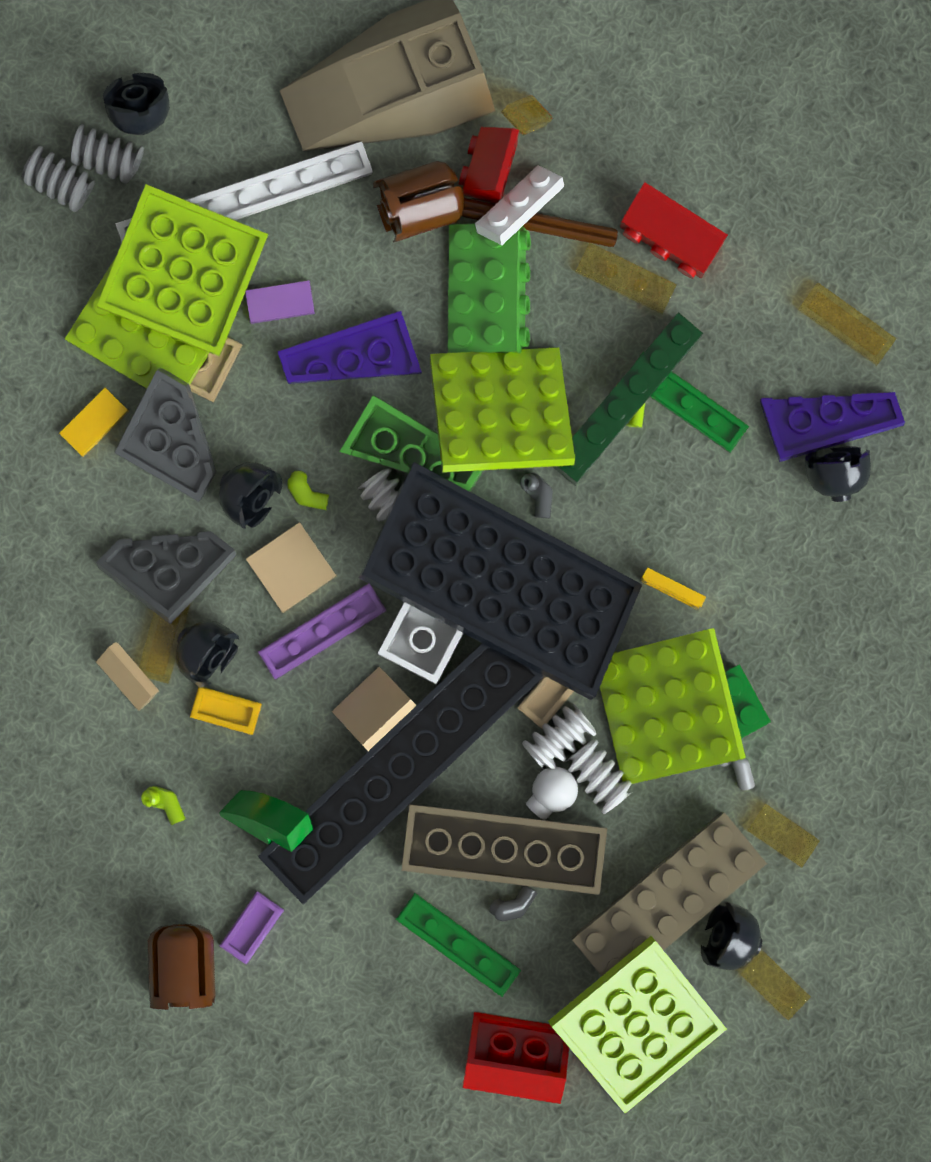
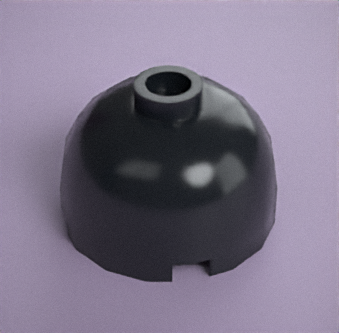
(137, 104)
(839, 472)
(247, 491)
(204, 649)
(733, 938)

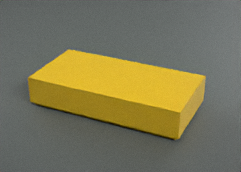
(94, 422)
(672, 588)
(225, 710)

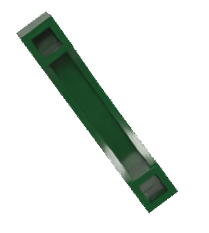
(630, 395)

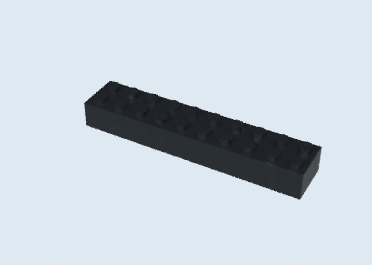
(400, 768)

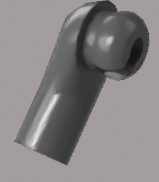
(540, 492)
(513, 908)

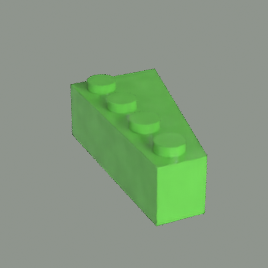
(398, 441)

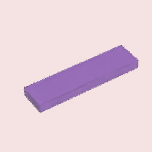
(322, 631)

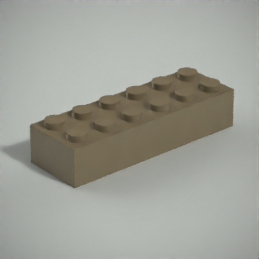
(504, 849)
(672, 894)

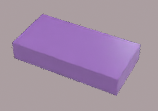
(280, 302)
(251, 927)

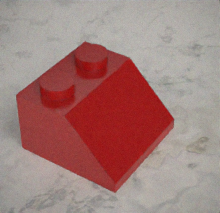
(490, 163)

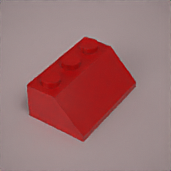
(672, 231)
(516, 1058)

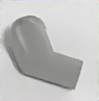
(743, 773)

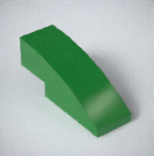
(268, 818)

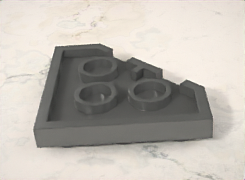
(169, 437)
(167, 569)

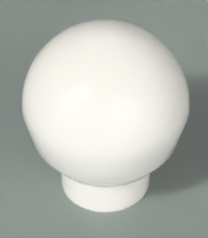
(552, 792)

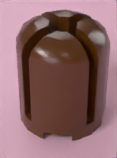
(419, 200)
(181, 967)

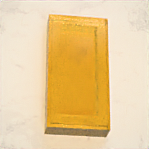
(527, 115)
(783, 835)
(775, 985)

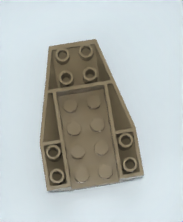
(392, 82)

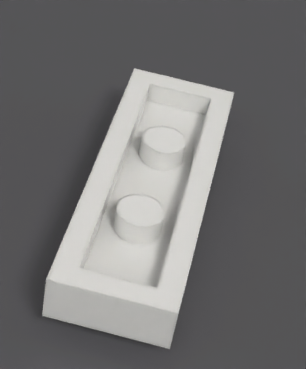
(519, 205)

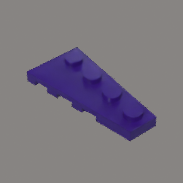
(362, 351)
(814, 424)

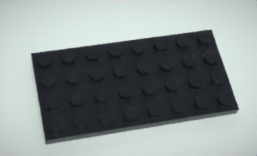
(501, 581)

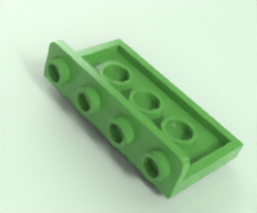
(487, 292)

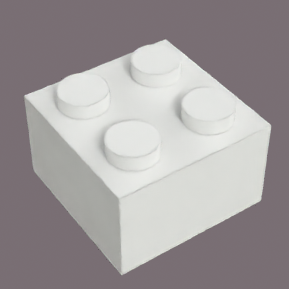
(420, 643)

